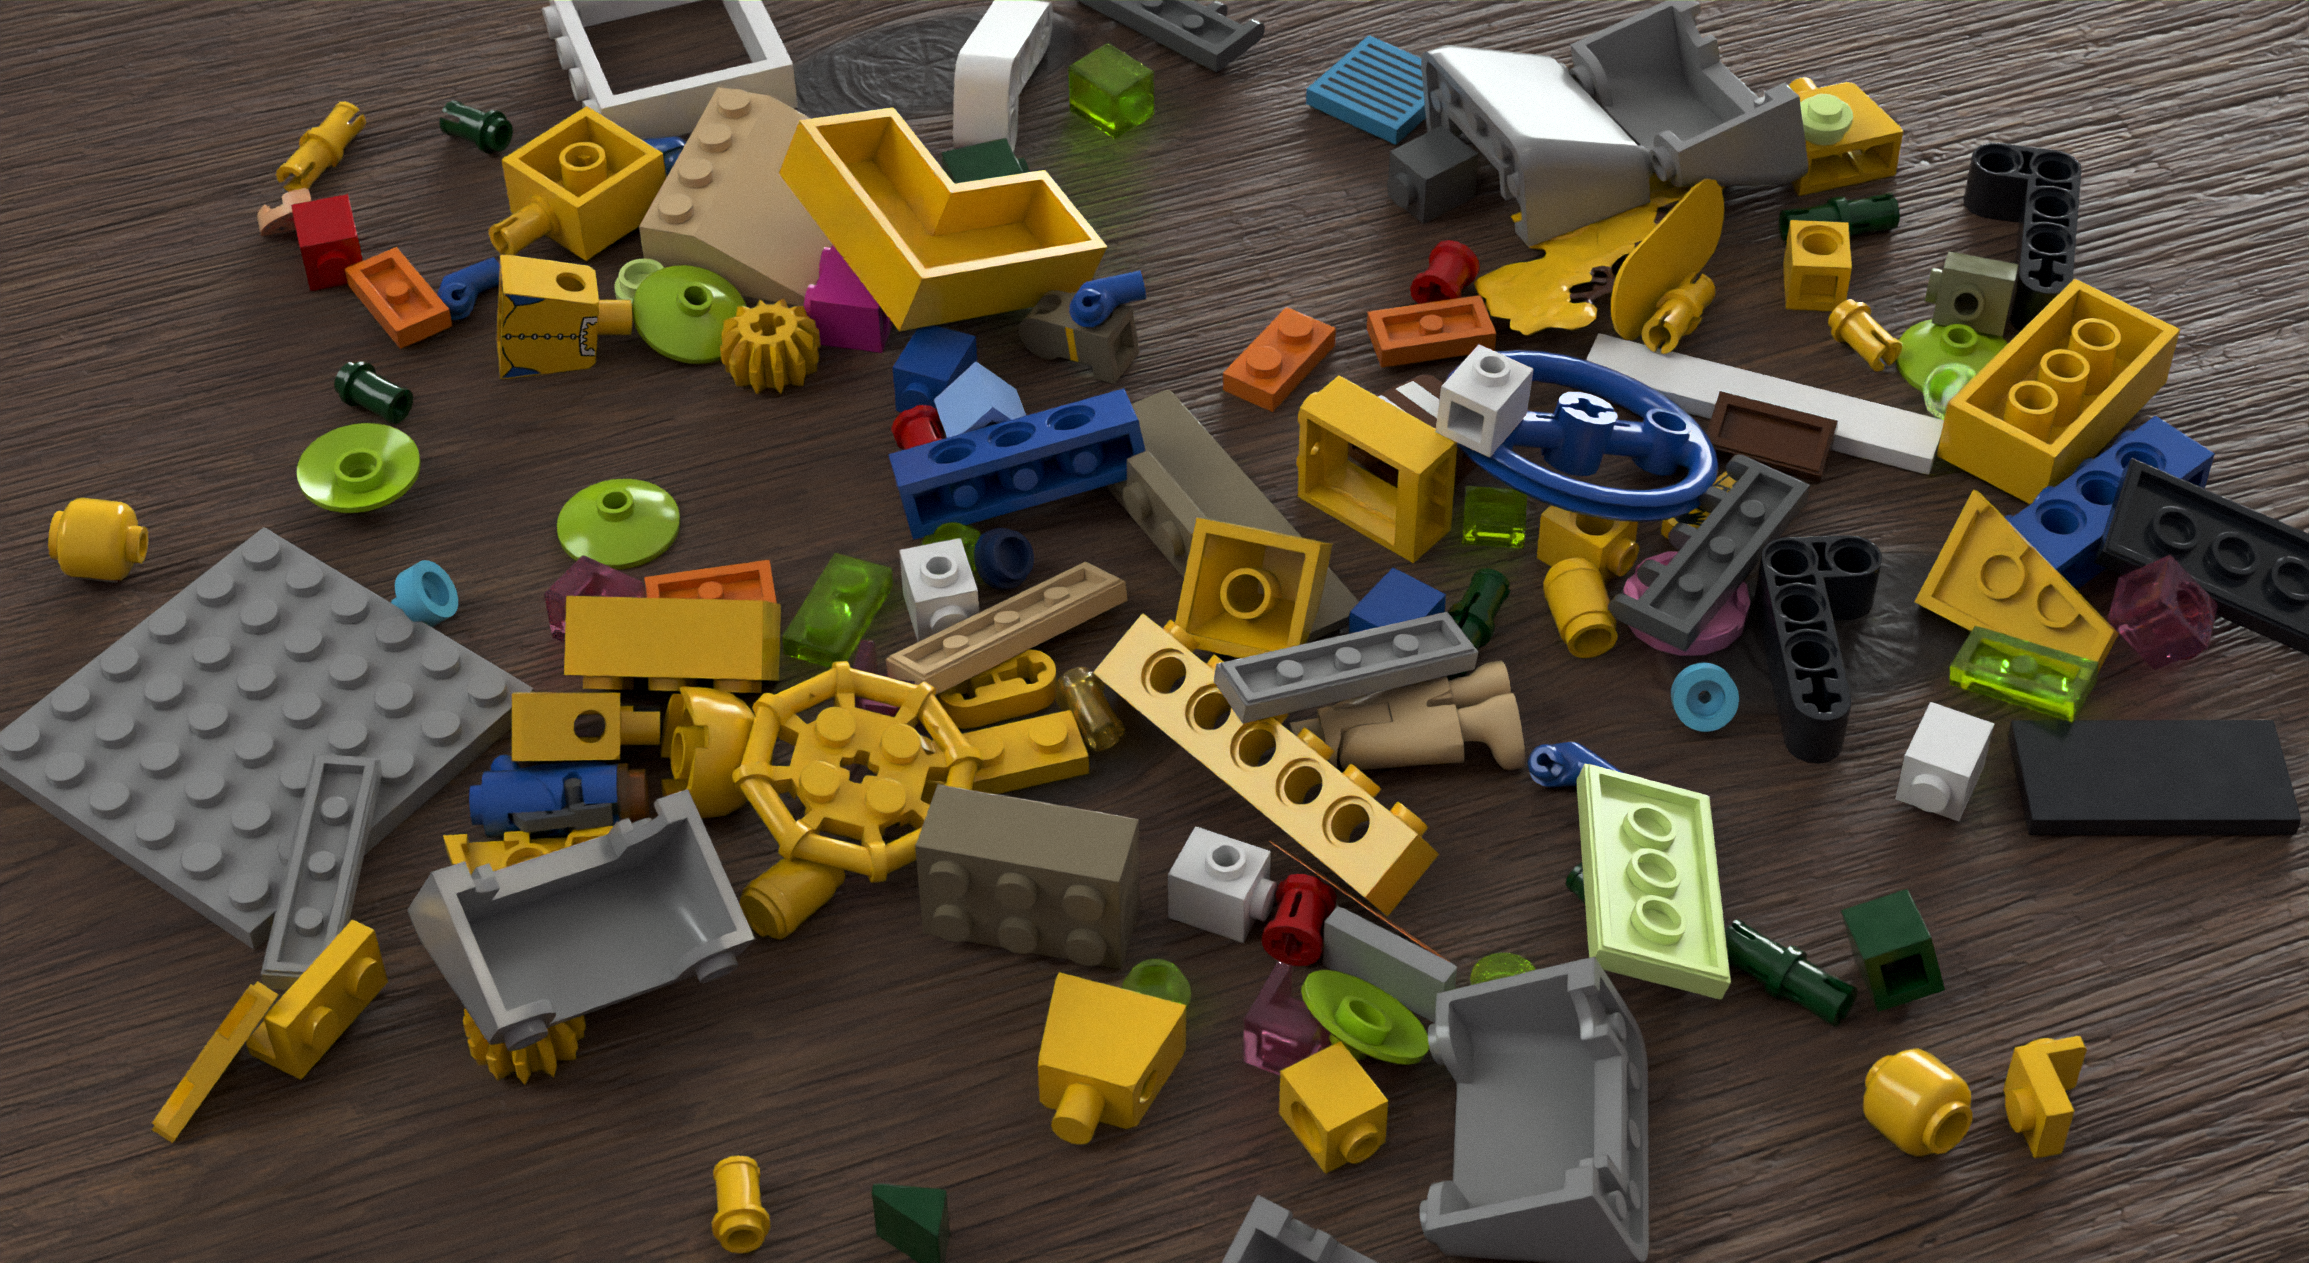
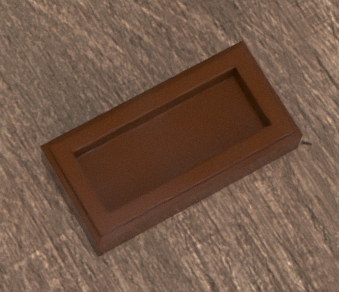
(1772, 435)

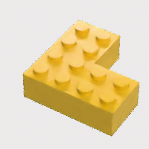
(928, 244)

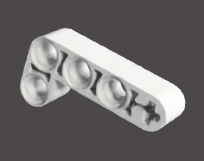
(996, 68)

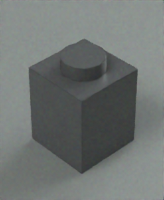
(1432, 174)

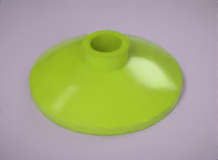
(678, 327)
(1933, 345)
(358, 468)
(619, 523)
(1364, 1018)

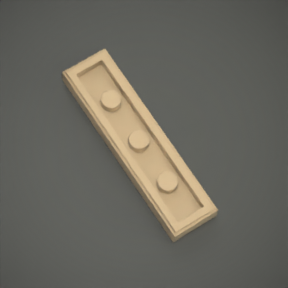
(1008, 628)

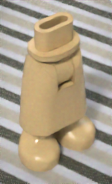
(1424, 723)

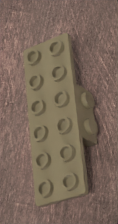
(1193, 477)

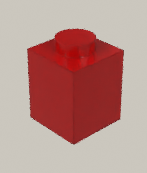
(327, 240)

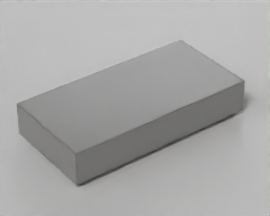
(1386, 961)

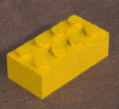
(2057, 391)

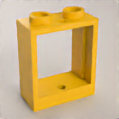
(1398, 518)

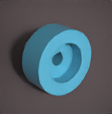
(426, 593)
(1712, 708)

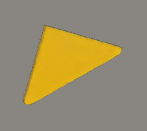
(213, 1060)

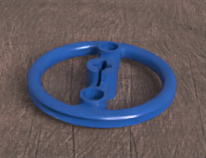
(1588, 428)

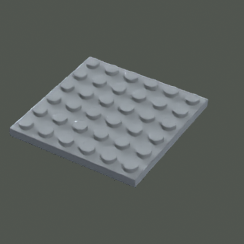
(205, 719)

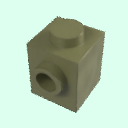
(1972, 292)

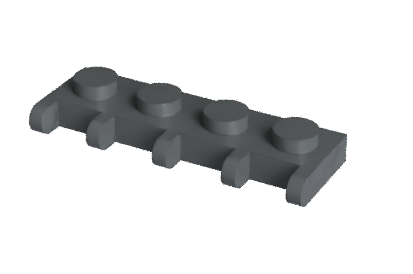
(1186, 27)
(1714, 556)

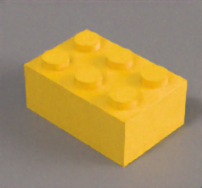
(672, 642)

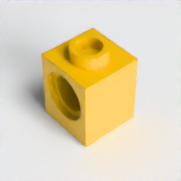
(1817, 265)
(1601, 541)
(1333, 1107)

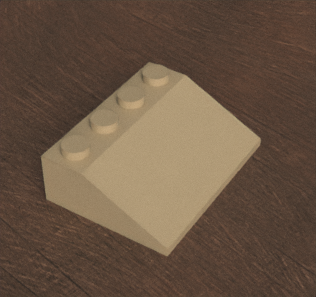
(731, 206)

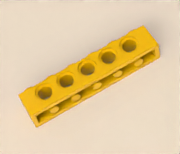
(1377, 866)

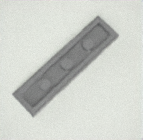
(1345, 667)
(322, 864)

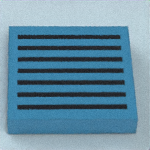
(1373, 90)

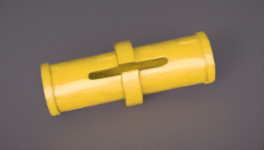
(321, 147)
(1678, 312)

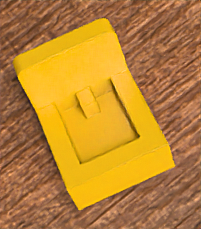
(2037, 1093)

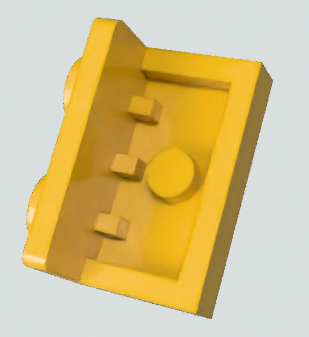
(321, 1002)

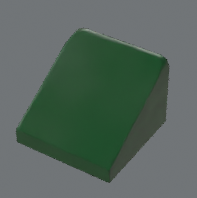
(913, 1220)

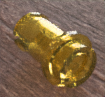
(1083, 695)

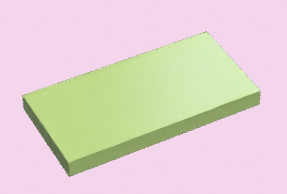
(1651, 882)

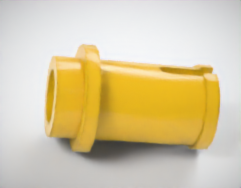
(1853, 324)
(740, 1219)

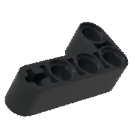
(2040, 194)
(1797, 598)

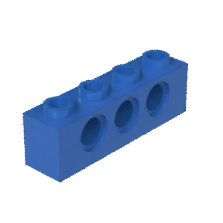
(1017, 463)
(2070, 519)

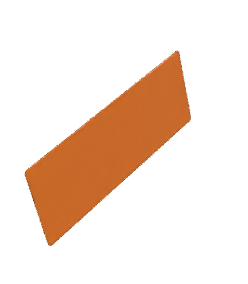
(1360, 902)

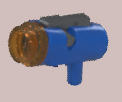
(557, 797)

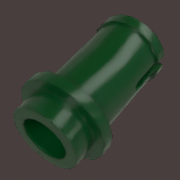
(486, 129)
(361, 385)

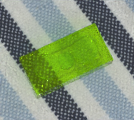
(837, 610)
(2023, 673)

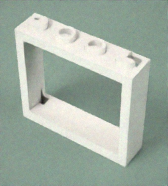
(677, 105)

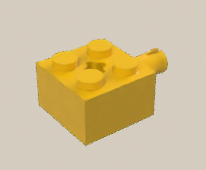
(578, 186)

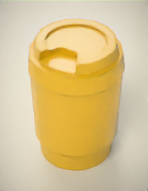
(1580, 607)
(788, 895)

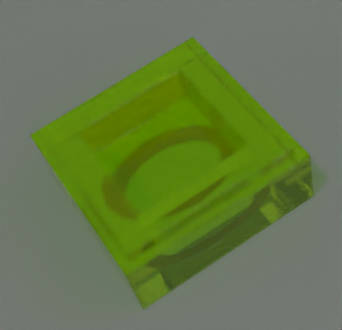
(1494, 517)

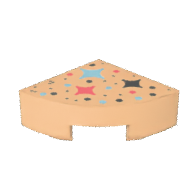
(281, 218)

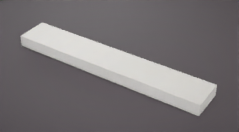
(1694, 384)

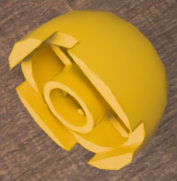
(706, 742)

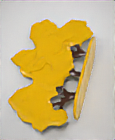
(1659, 255)

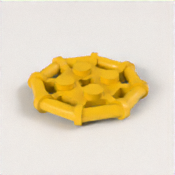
(847, 737)

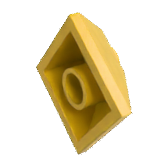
(1250, 588)

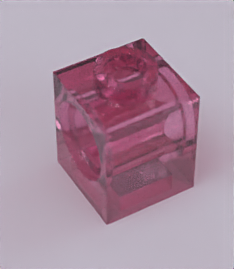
(2163, 613)

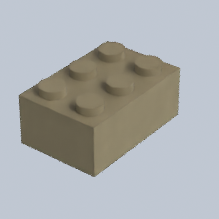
(1029, 876)

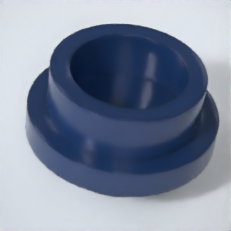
(1003, 558)

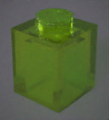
(1111, 90)

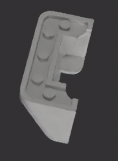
(1687, 105)
(1540, 133)
(583, 924)
(1543, 1120)

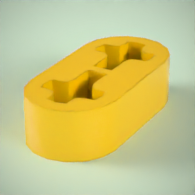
(1002, 691)

